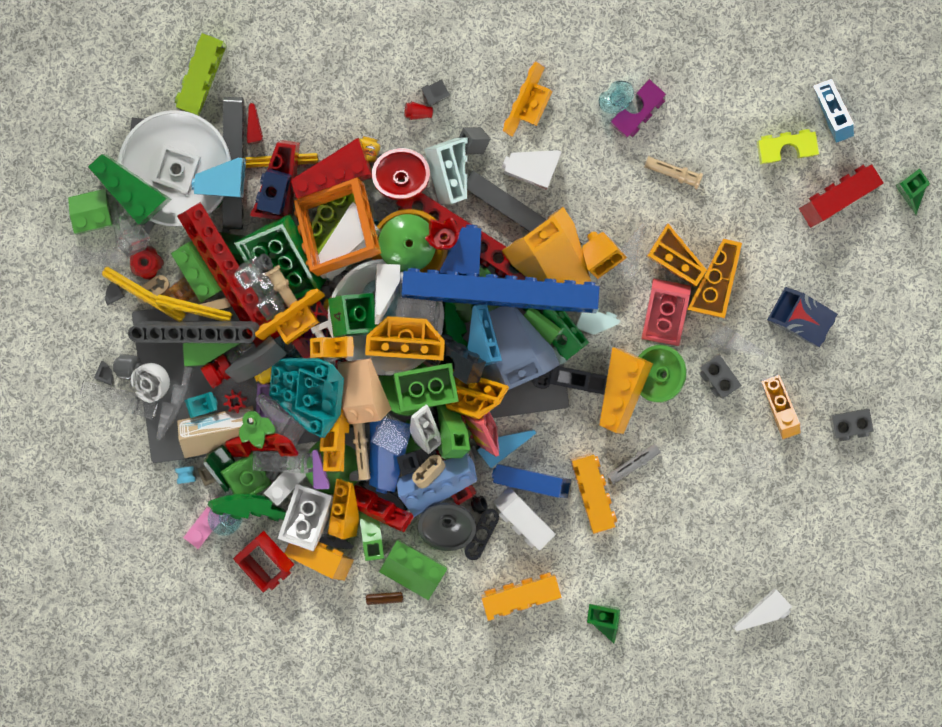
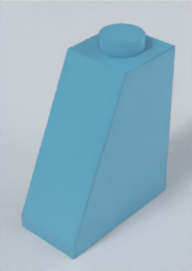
(222, 180)

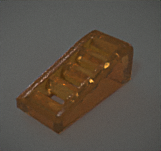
(180, 286)

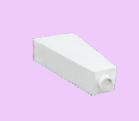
(344, 240)

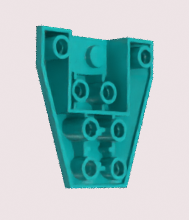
(308, 391)

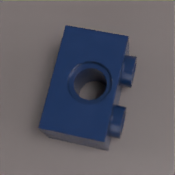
(281, 183)

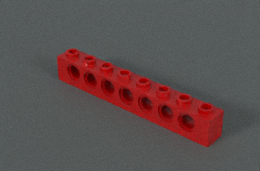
(494, 247)
(222, 266)

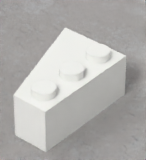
(524, 519)

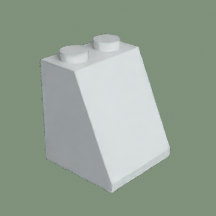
(532, 167)

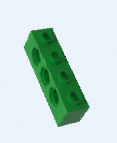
(574, 336)

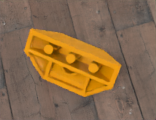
(405, 339)
(477, 398)

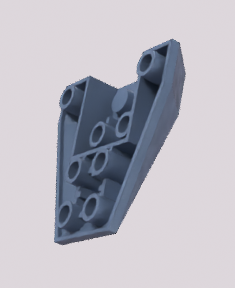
(521, 348)

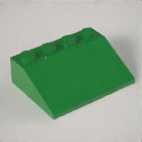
(284, 247)

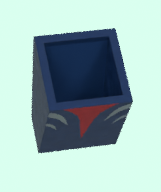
(802, 316)

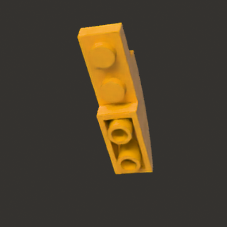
(334, 445)

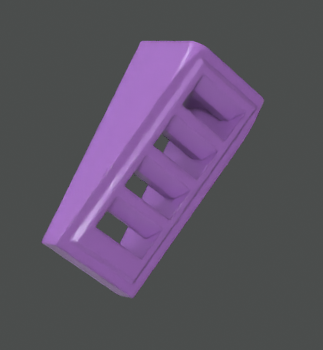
(320, 477)

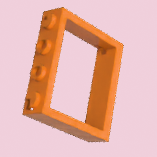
(309, 247)

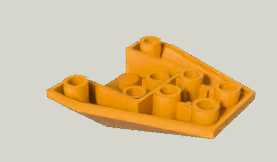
(550, 251)

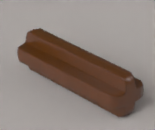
(384, 598)

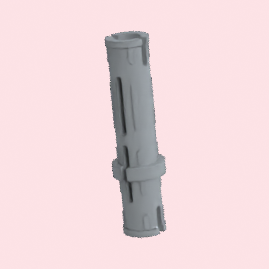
(634, 463)

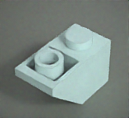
(598, 322)

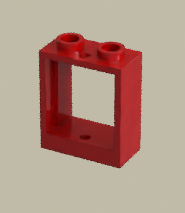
(255, 571)

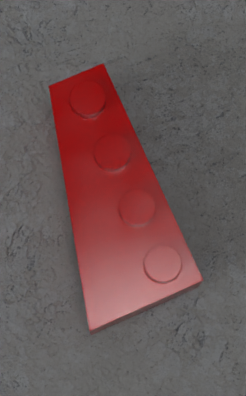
(842, 195)

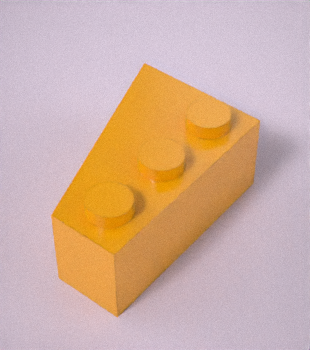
(676, 257)
(323, 560)

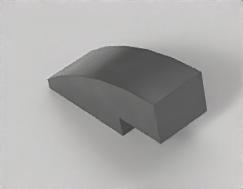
(256, 360)

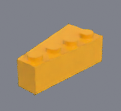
(716, 286)
(623, 388)
(593, 493)
(521, 595)

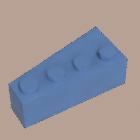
(456, 476)

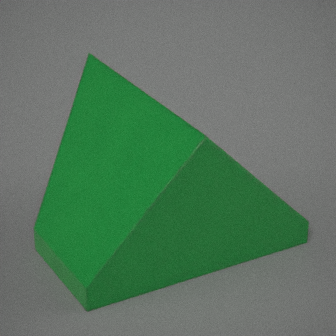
(913, 189)
(604, 619)

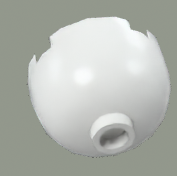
(150, 382)

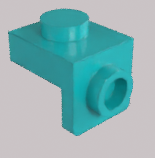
(201, 404)

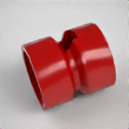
(215, 371)

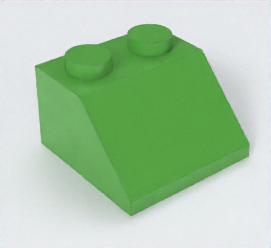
(90, 211)

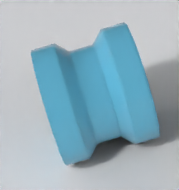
(185, 474)

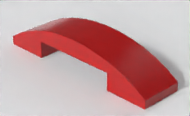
(273, 442)

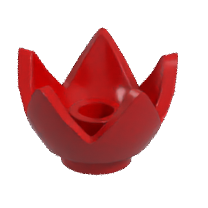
(438, 230)
(149, 271)

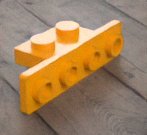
(530, 101)
(294, 320)

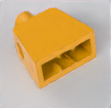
(601, 254)

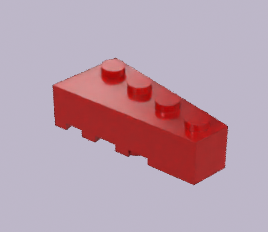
(284, 160)
(335, 169)

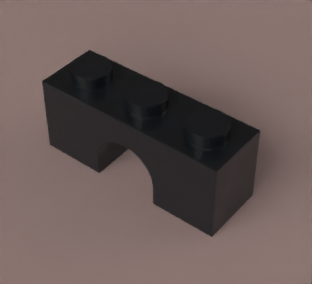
(467, 363)

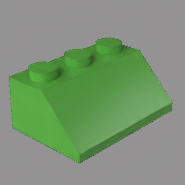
(196, 271)
(425, 387)
(413, 569)

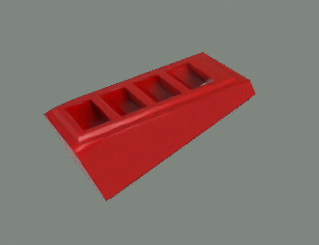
(254, 132)

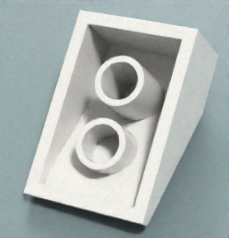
(306, 517)

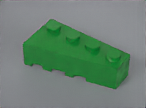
(130, 190)

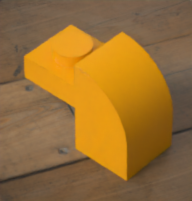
(331, 347)

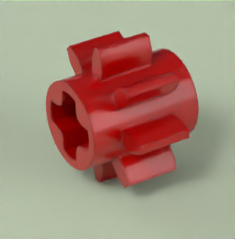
(233, 395)

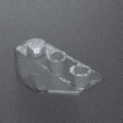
(275, 462)

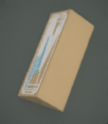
(207, 432)

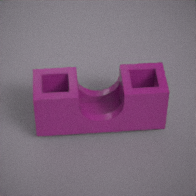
(651, 97)

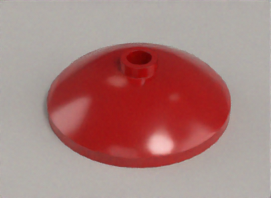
(400, 165)

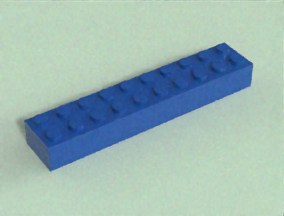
(500, 292)

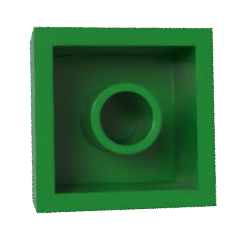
(352, 314)

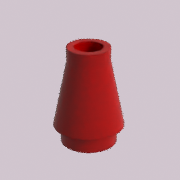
(417, 111)

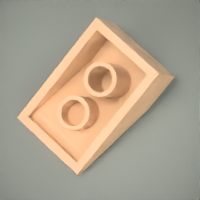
(362, 392)

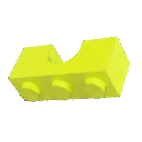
(804, 143)

